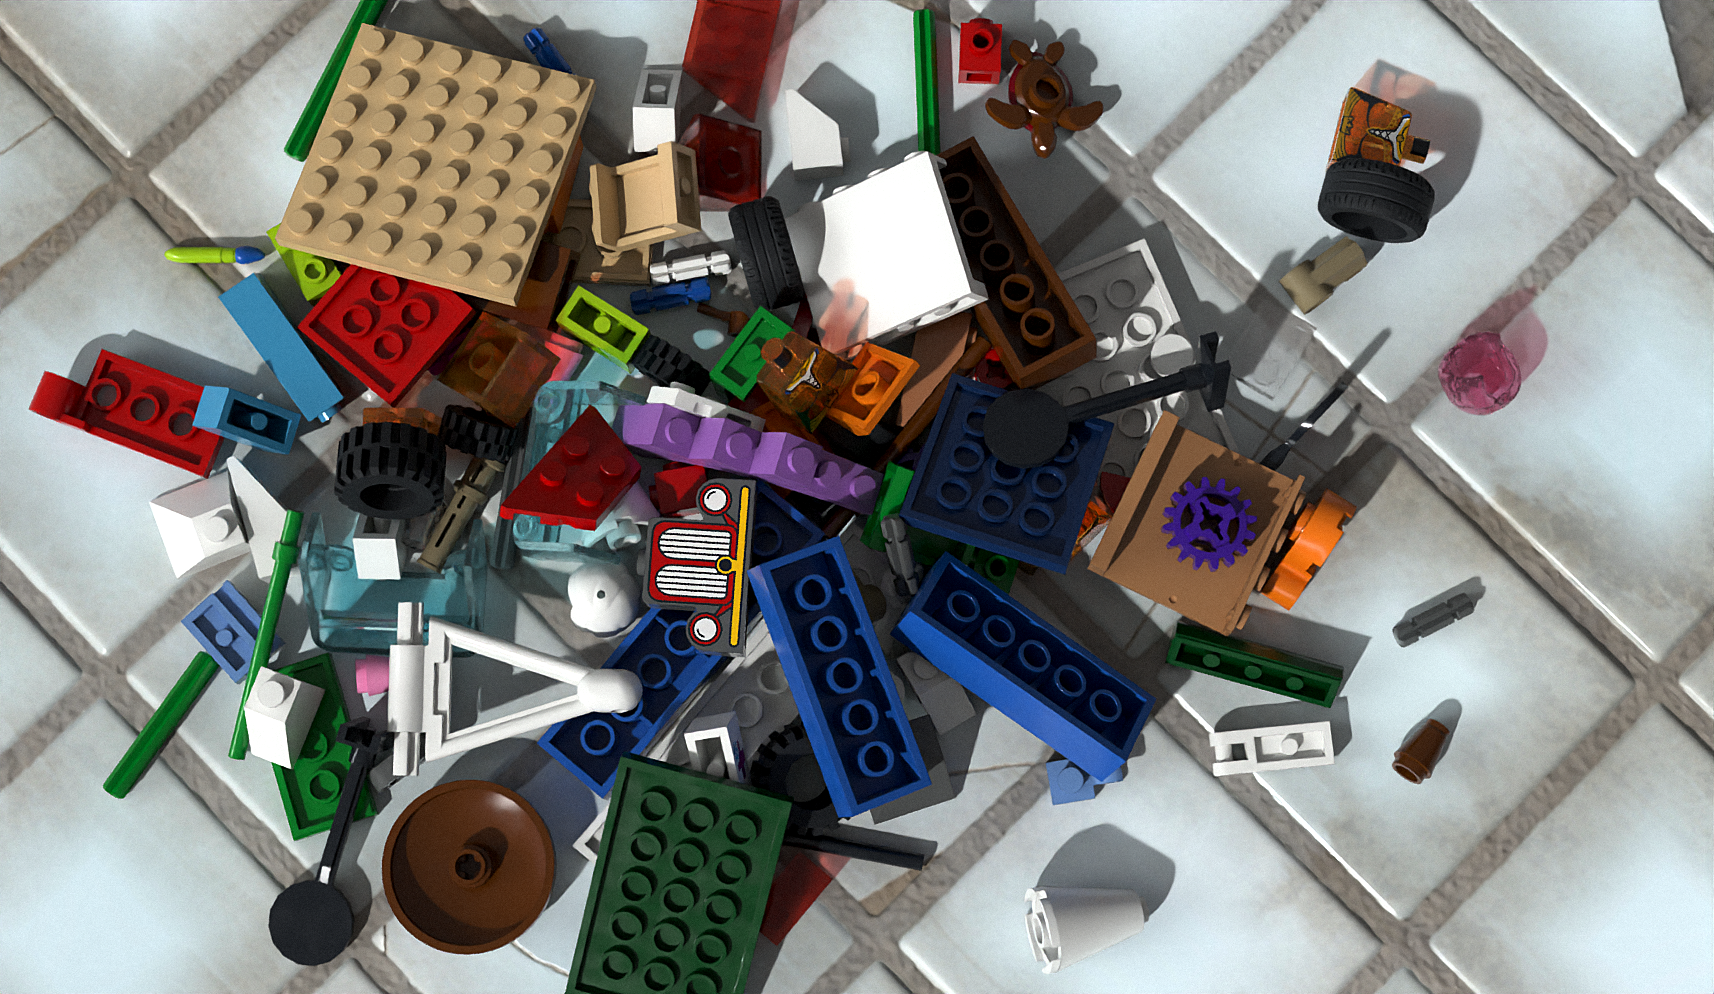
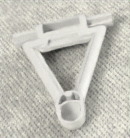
(423, 685)

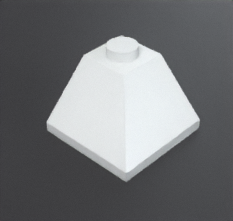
(201, 525)

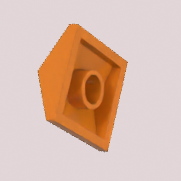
(871, 389)

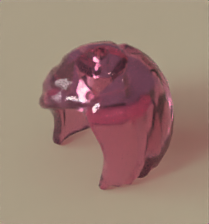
(1480, 374)

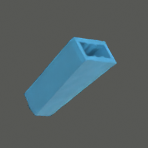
(283, 347)

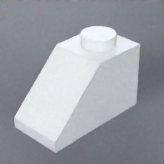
(657, 109)
(814, 140)
(379, 548)
(936, 692)

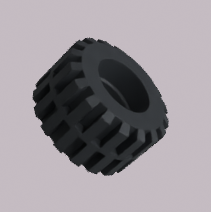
(390, 470)
(771, 775)

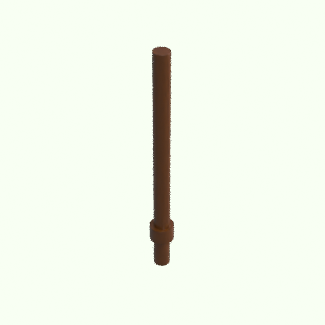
(912, 429)

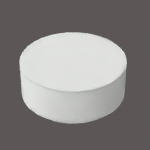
(1170, 354)

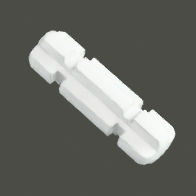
(690, 268)

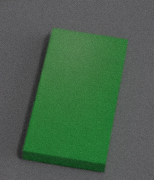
(318, 778)

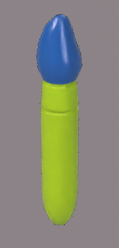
(241, 255)

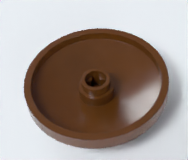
(469, 867)

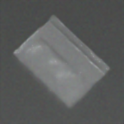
(1269, 348)

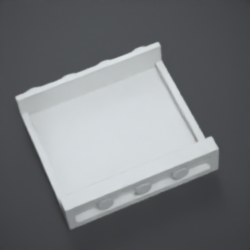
(882, 257)

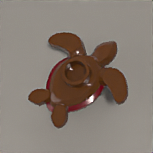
(1041, 98)

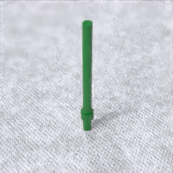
(285, 554)

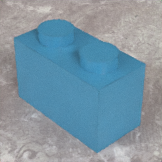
(246, 419)

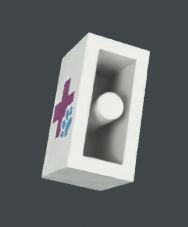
(718, 747)

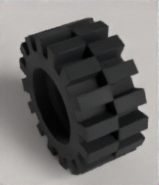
(667, 364)
(476, 433)

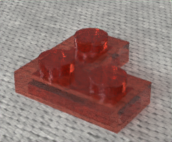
(792, 896)

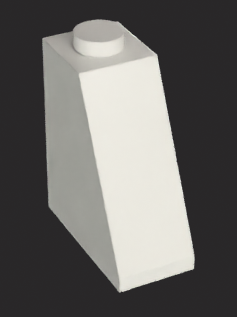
(280, 716)

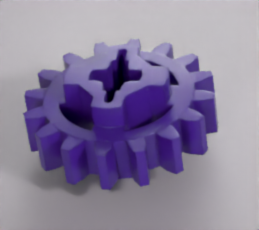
(1198, 508)

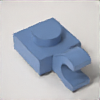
(1073, 784)

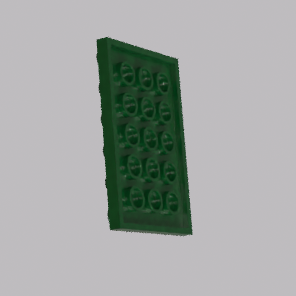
(678, 883)

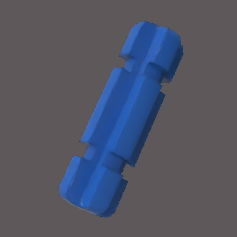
(546, 53)
(670, 296)

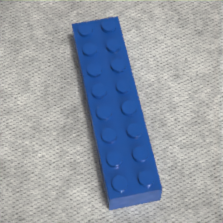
(666, 665)

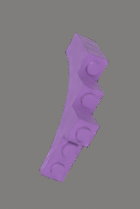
(738, 449)

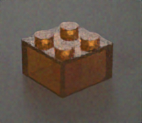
(499, 369)

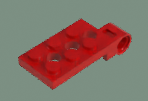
(117, 423)

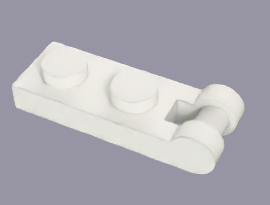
(1273, 748)

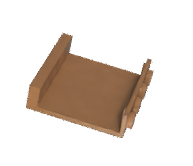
(1136, 550)

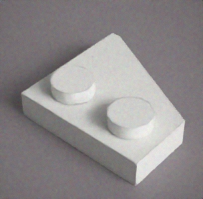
(685, 399)

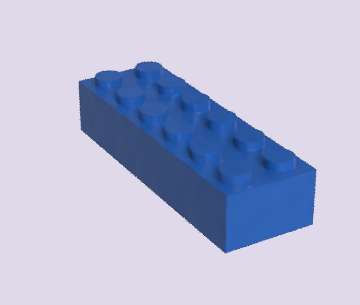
(1024, 667)
(839, 677)

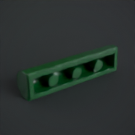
(1254, 664)

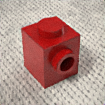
(980, 52)
(677, 489)

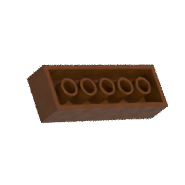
(1028, 307)

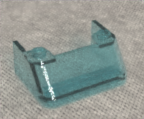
(553, 412)
(363, 613)

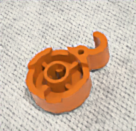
(1312, 540)

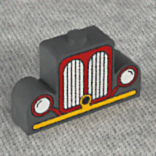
(706, 565)

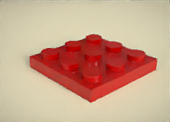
(385, 328)

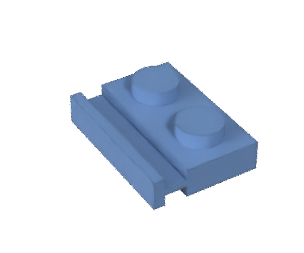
(228, 630)

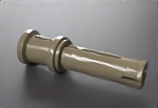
(469, 493)

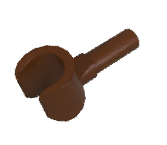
(736, 319)

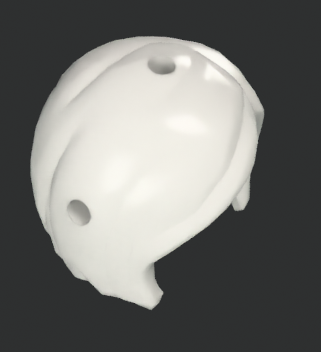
(613, 612)

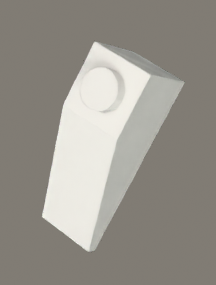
(262, 517)

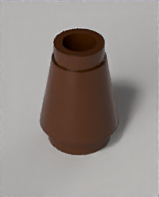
(1420, 753)

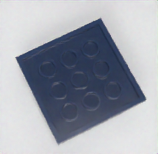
(996, 506)

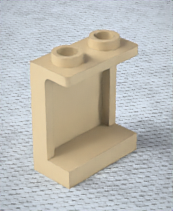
(646, 199)

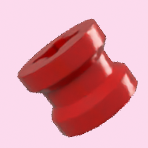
(993, 375)

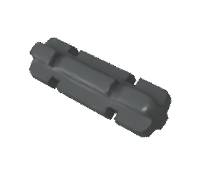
(900, 555)
(1433, 620)

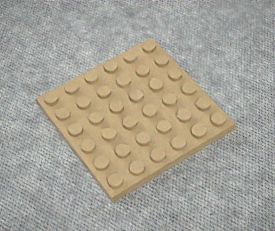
(437, 164)

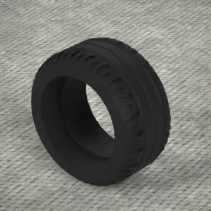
(1376, 200)
(766, 253)

